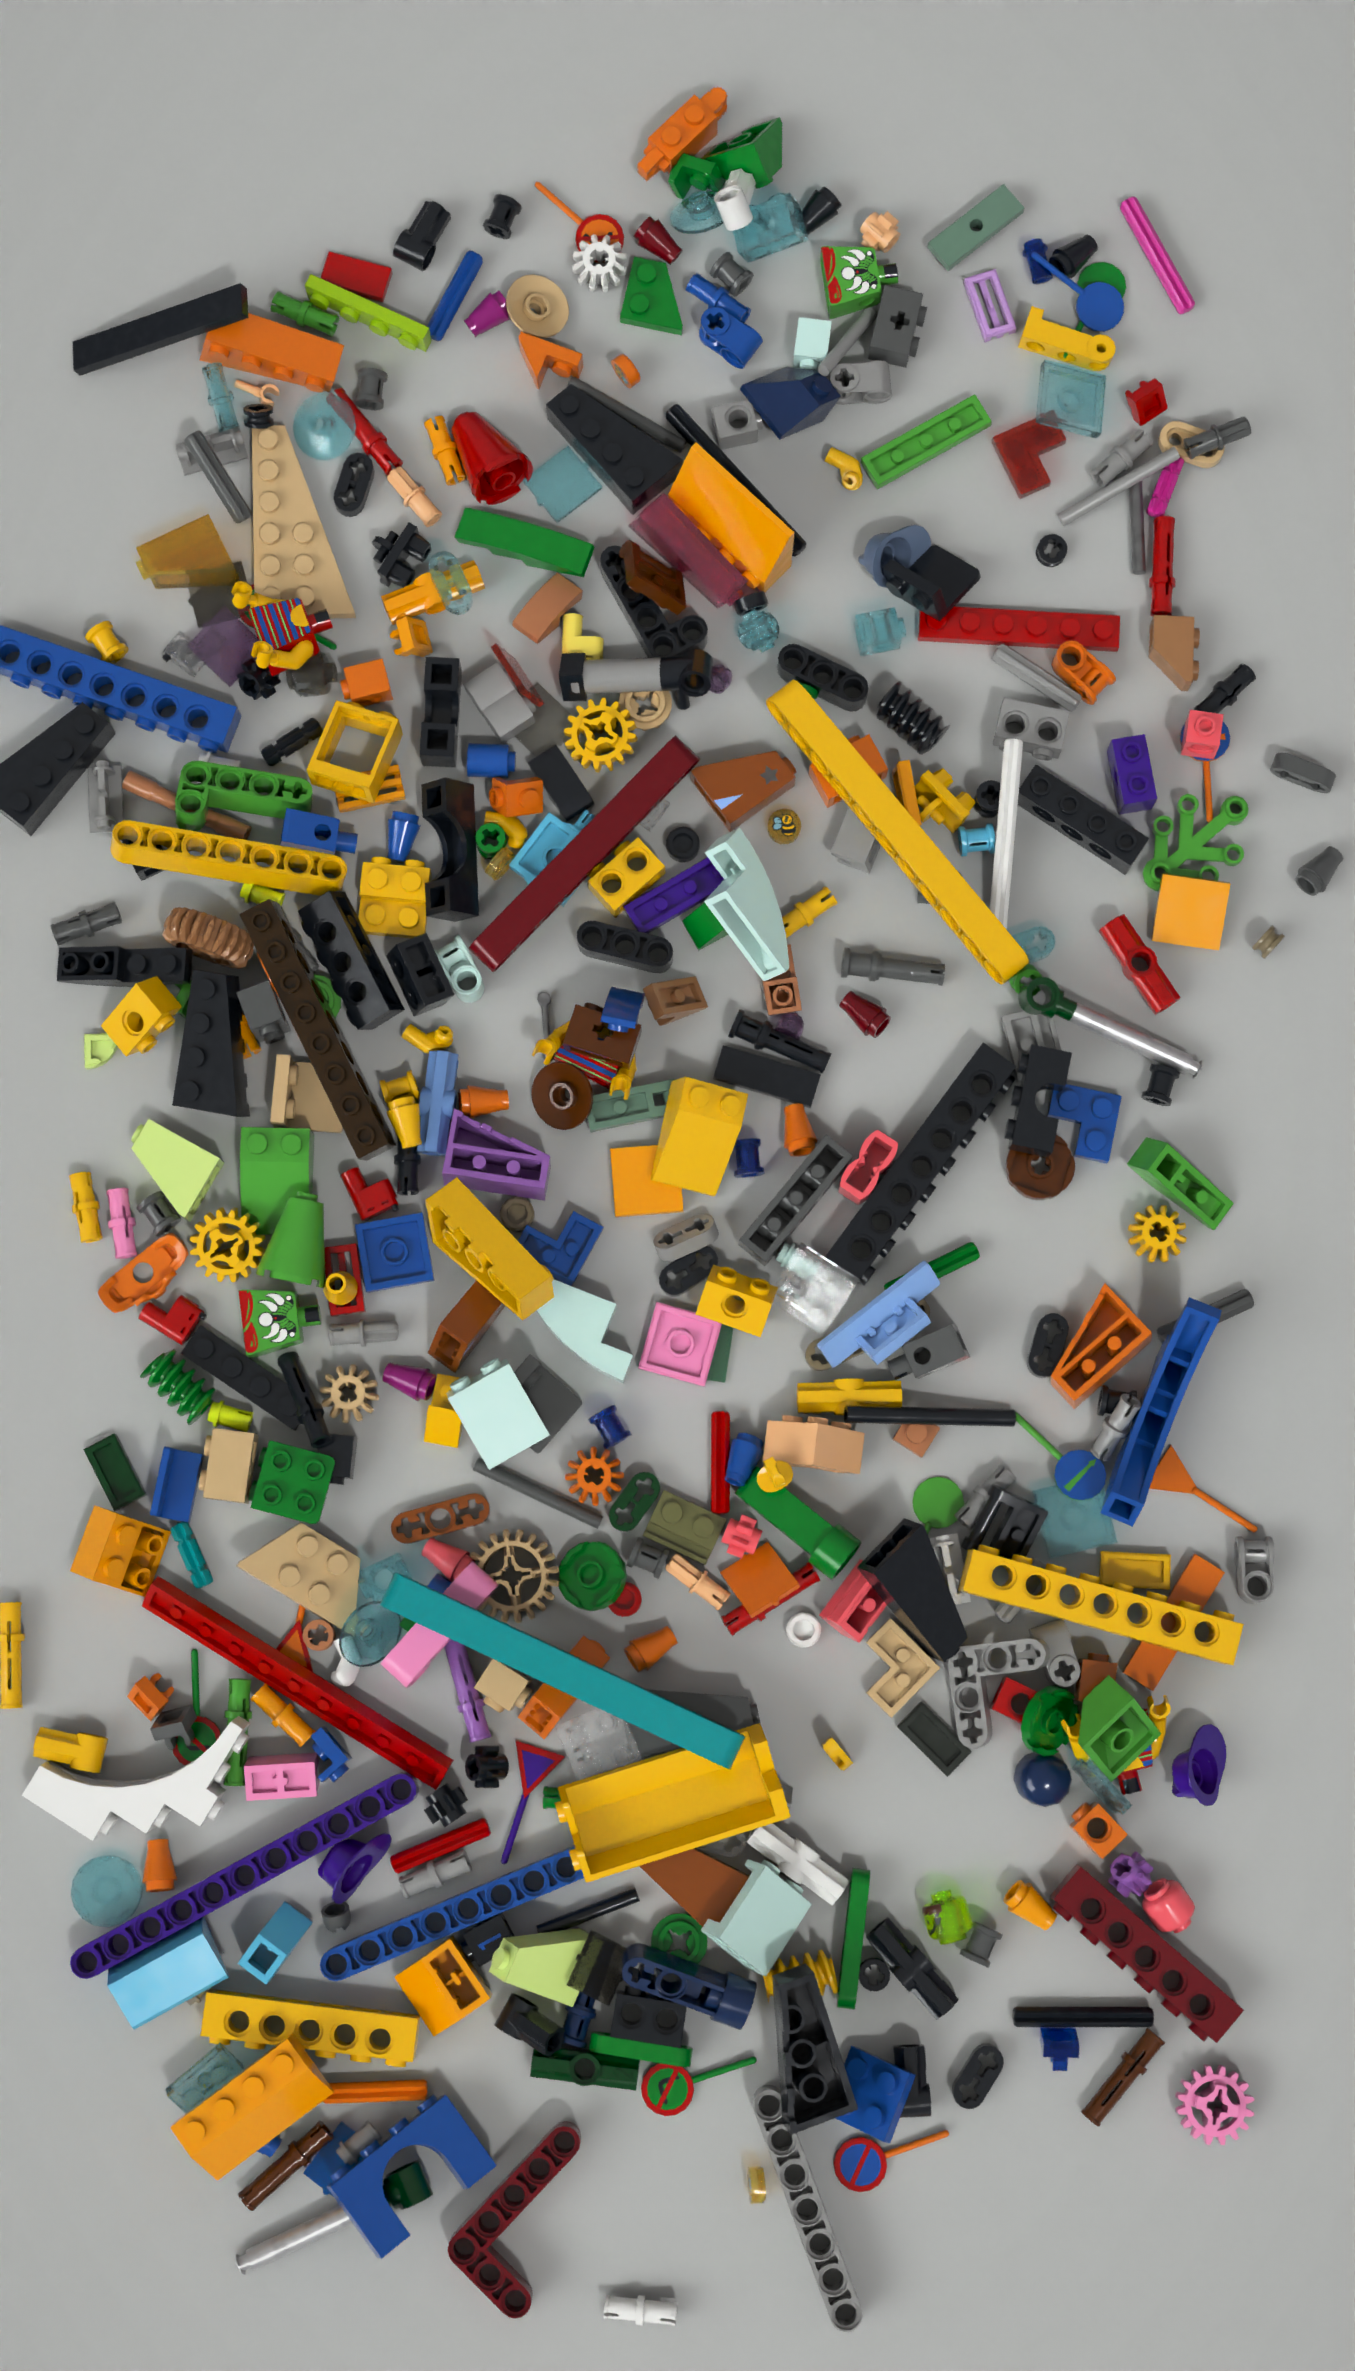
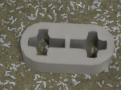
(686, 1237)

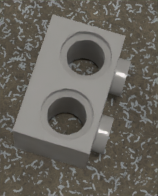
(1032, 719)

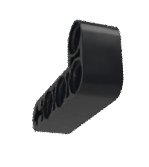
(642, 606)

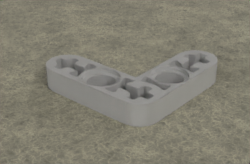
(983, 1667)

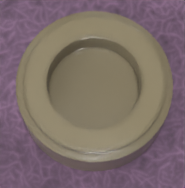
(517, 1213)

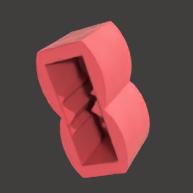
(872, 1161)

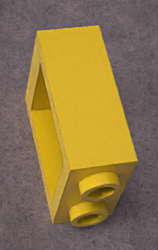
(348, 781)

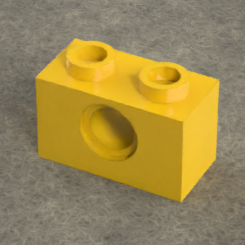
(141, 1016)
(746, 1314)

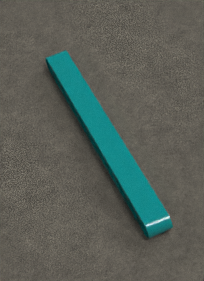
(562, 1670)

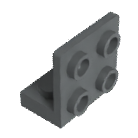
(549, 1397)

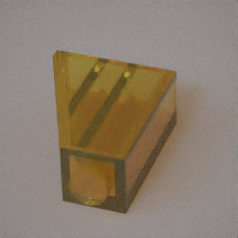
(187, 558)

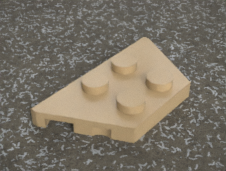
(308, 1572)

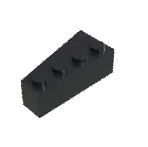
(615, 450)
(212, 1048)
(809, 2060)

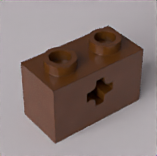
(584, 1040)

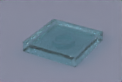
(1070, 399)
(1073, 1523)

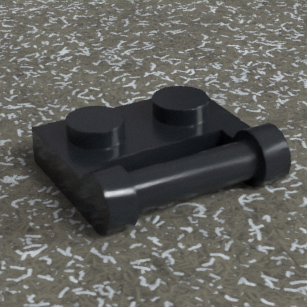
(1017, 1528)

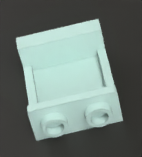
(496, 1412)
(760, 1918)

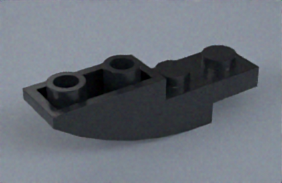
(122, 966)

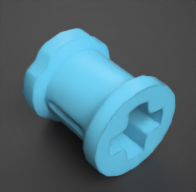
(976, 839)

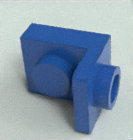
(329, 1748)

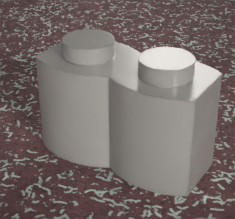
(500, 702)

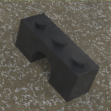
(442, 712)
(1030, 1129)

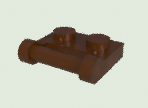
(653, 578)

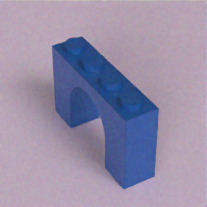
(361, 2188)

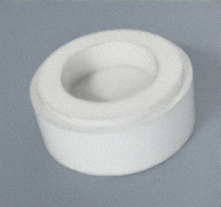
(803, 1630)

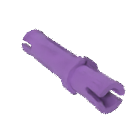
(468, 1696)

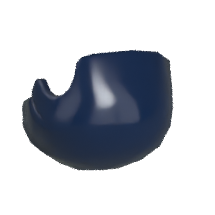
(1042, 1779)

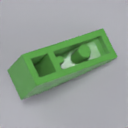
(1180, 1182)

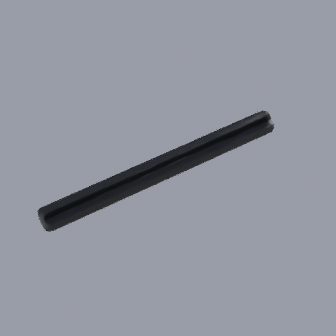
(693, 433)

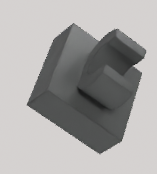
(174, 1723)

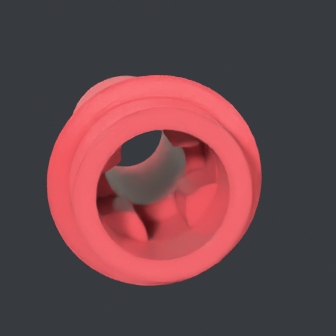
(446, 1558)

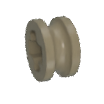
(1268, 942)

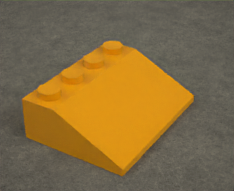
(733, 519)

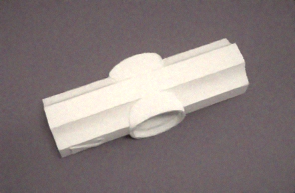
(799, 1862)

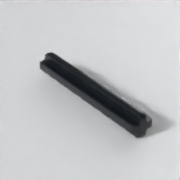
(1083, 2017)

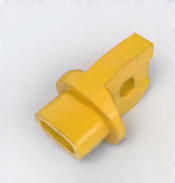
(774, 1475)

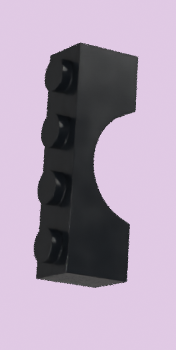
(451, 811)

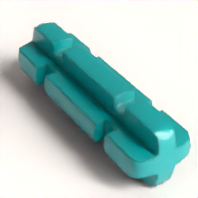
(191, 1555)

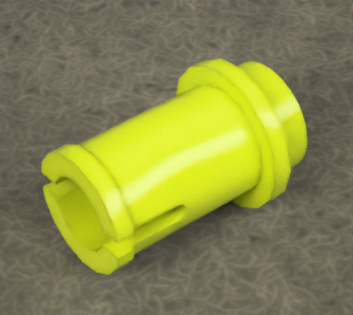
(260, 894)
(230, 1416)

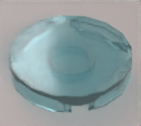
(106, 1891)

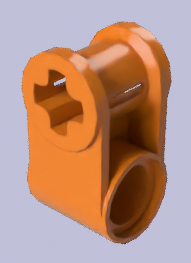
(1084, 672)

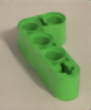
(212, 792)

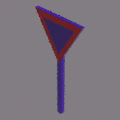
(534, 1767)

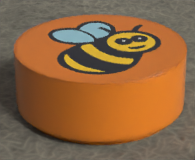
(625, 370)

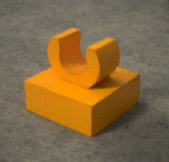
(413, 637)

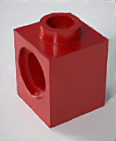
(1002, 1700)

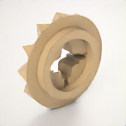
(660, 701)

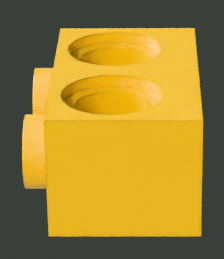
(632, 882)

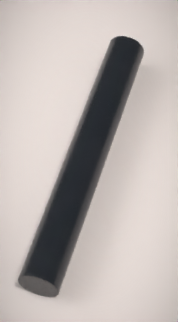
(590, 1912)

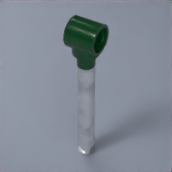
(1104, 1026)
(401, 2189)

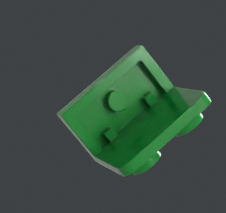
(292, 1482)

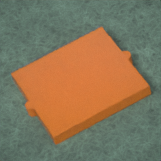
(760, 1580)

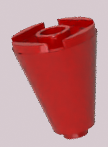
(489, 459)

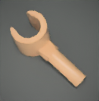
(257, 391)

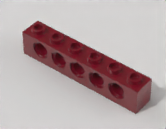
(1219, 2009)

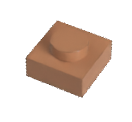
(916, 1437)

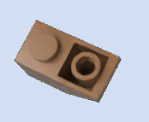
(1172, 648)

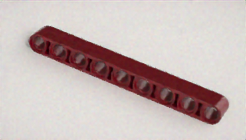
(584, 853)

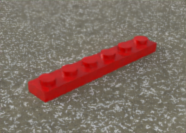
(1021, 628)

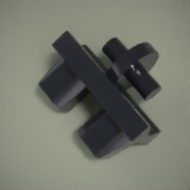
(393, 567)

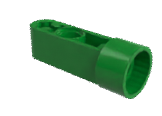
(828, 1545)

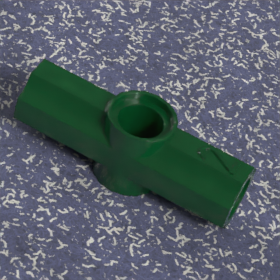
(609, 2069)

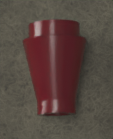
(657, 240)
(865, 1014)

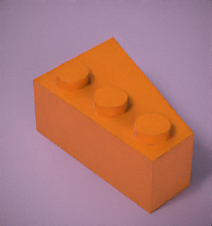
(1100, 1348)

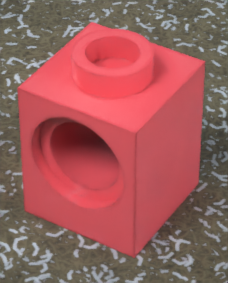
(1202, 734)

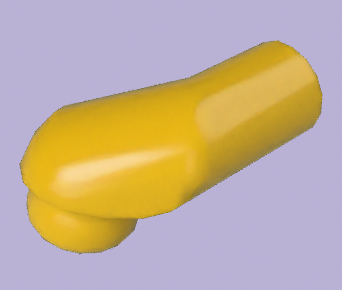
(512, 827)
(431, 1041)

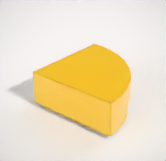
(836, 1754)

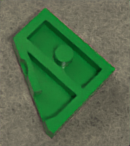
(651, 298)

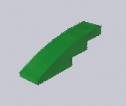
(524, 541)

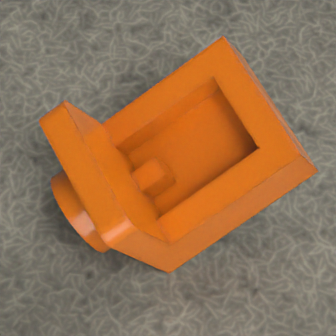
(516, 796)

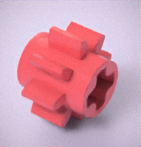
(741, 1536)

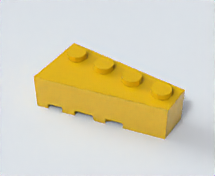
(487, 1250)

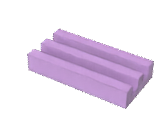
(997, 330)

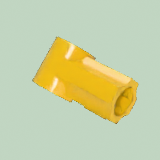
(79, 1750)

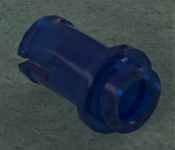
(1038, 272)

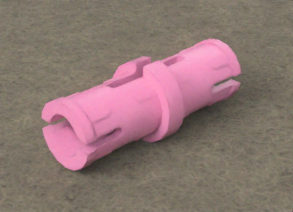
(121, 1223)

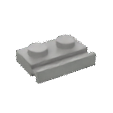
(1027, 1029)

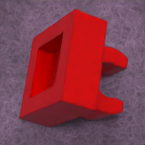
(1147, 401)

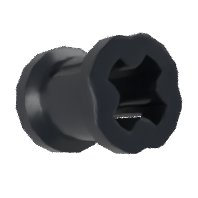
(502, 216)
(981, 804)
(1160, 1085)
(1109, 1399)

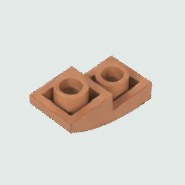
(545, 608)
(782, 991)

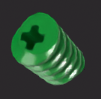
(179, 1386)

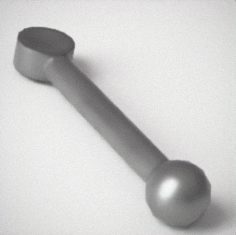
(544, 1000)

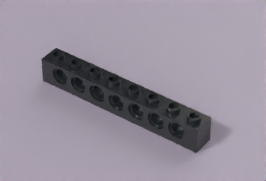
(984, 1065)

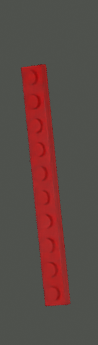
(297, 1682)

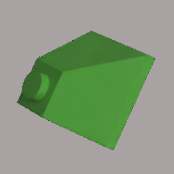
(1114, 1728)

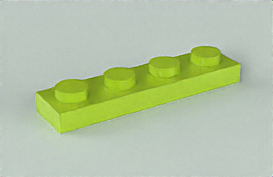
(378, 318)

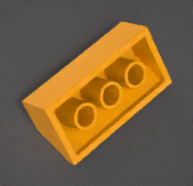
(252, 2108)

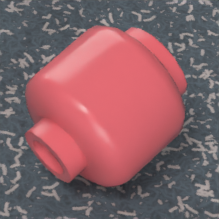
(1168, 1905)

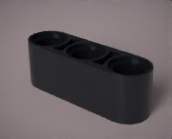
(814, 663)
(612, 935)

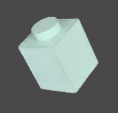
(811, 343)

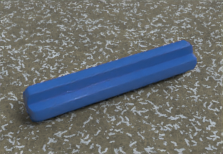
(454, 295)

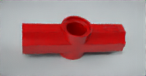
(1126, 945)

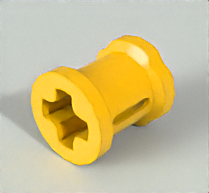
(106, 642)
(400, 1087)

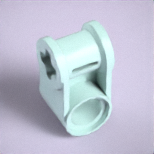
(459, 965)

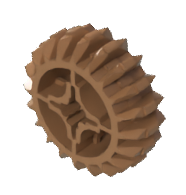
(208, 937)

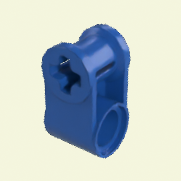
(732, 338)

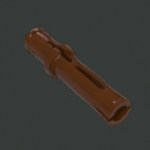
(1150, 2044)
(296, 2156)

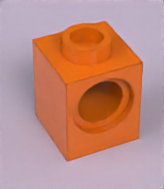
(366, 683)
(1112, 1834)

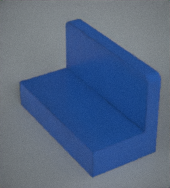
(176, 1484)

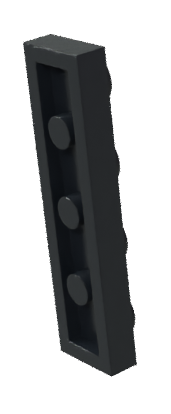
(242, 1375)

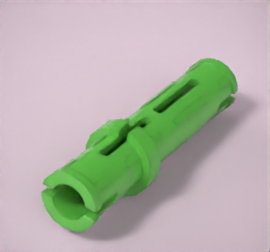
(238, 1706)

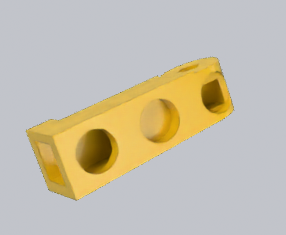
(1053, 340)

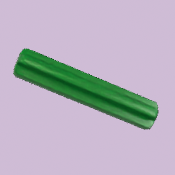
(949, 1262)

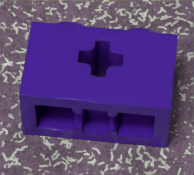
(1131, 774)

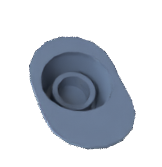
(901, 546)

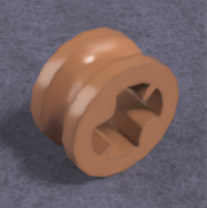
(323, 1645)

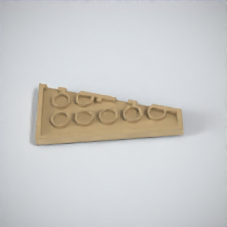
(288, 536)

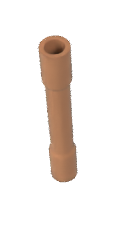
(154, 792)

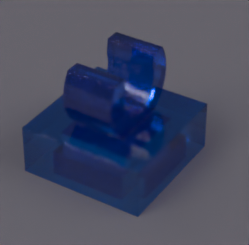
(1059, 2045)

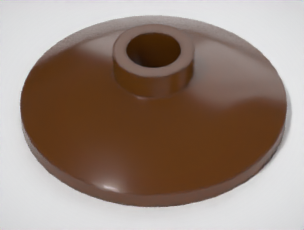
(550, 1096)

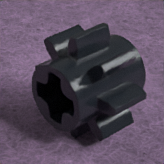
(256, 680)
(486, 1766)
(445, 1805)

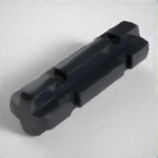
(292, 742)

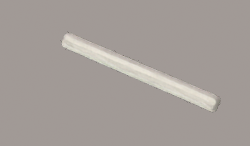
(1006, 829)

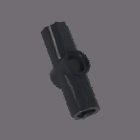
(912, 1968)

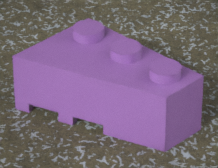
(493, 1161)

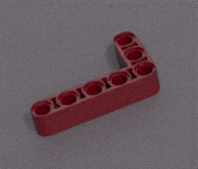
(507, 2213)

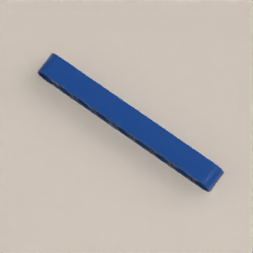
(454, 1919)

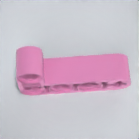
(420, 1644)

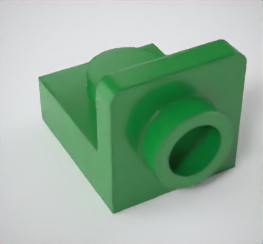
(694, 172)

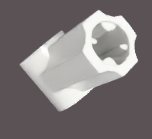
(735, 199)

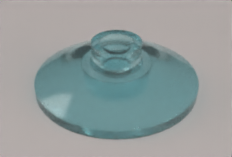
(696, 213)
(337, 427)
(369, 1634)

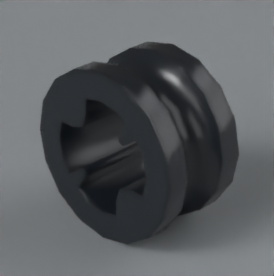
(258, 416)
(1058, 542)
(883, 1968)

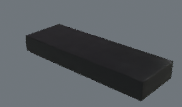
(766, 1076)

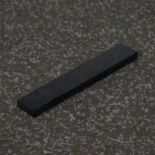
(160, 329)

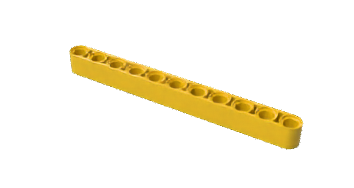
(897, 832)

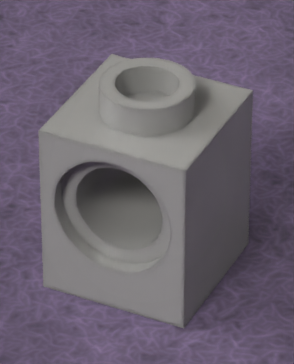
(732, 437)

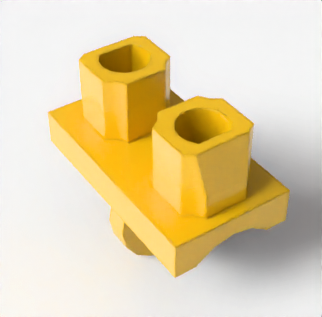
(940, 802)

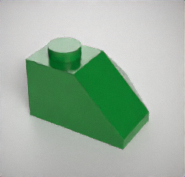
(754, 152)

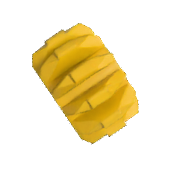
(1161, 1222)

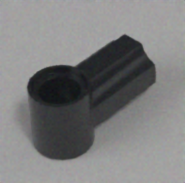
(419, 242)
(524, 2022)
(913, 2059)

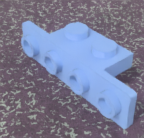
(885, 1321)

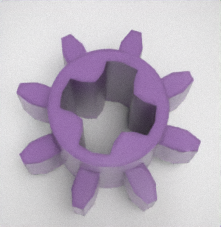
(1130, 1874)

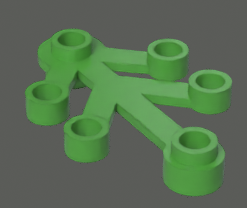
(1191, 846)

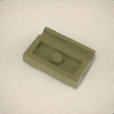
(684, 1527)

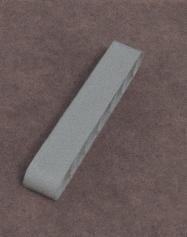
(812, 2224)

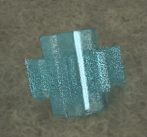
(758, 630)

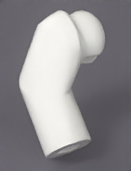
(345, 1672)

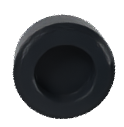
(750, 602)
(682, 844)

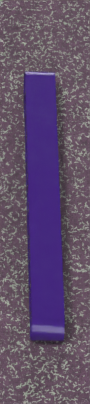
(229, 1881)

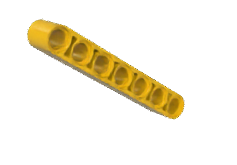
(212, 864)

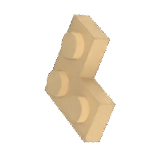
(908, 1668)

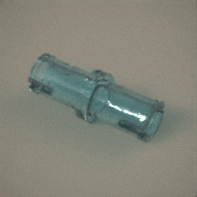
(220, 396)

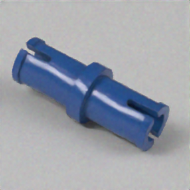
(717, 297)

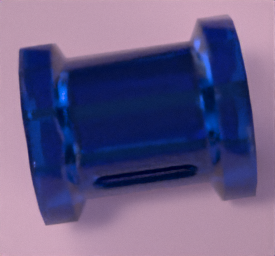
(748, 1158)
(609, 1427)

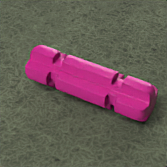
(1164, 488)

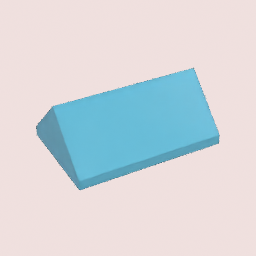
(167, 1973)

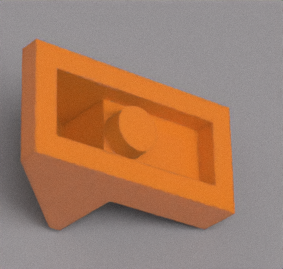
(543, 354)

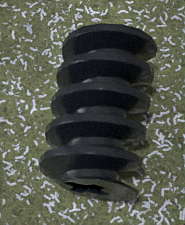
(910, 719)

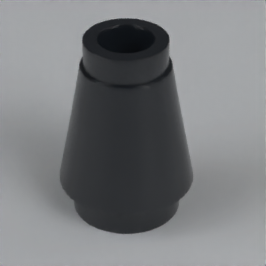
(820, 209)
(1074, 255)

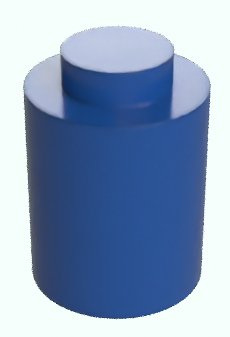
(490, 760)

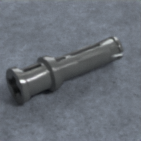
(876, 966)

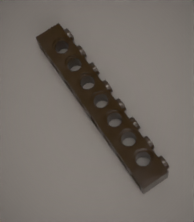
(318, 1030)

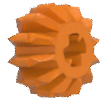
(591, 1487)

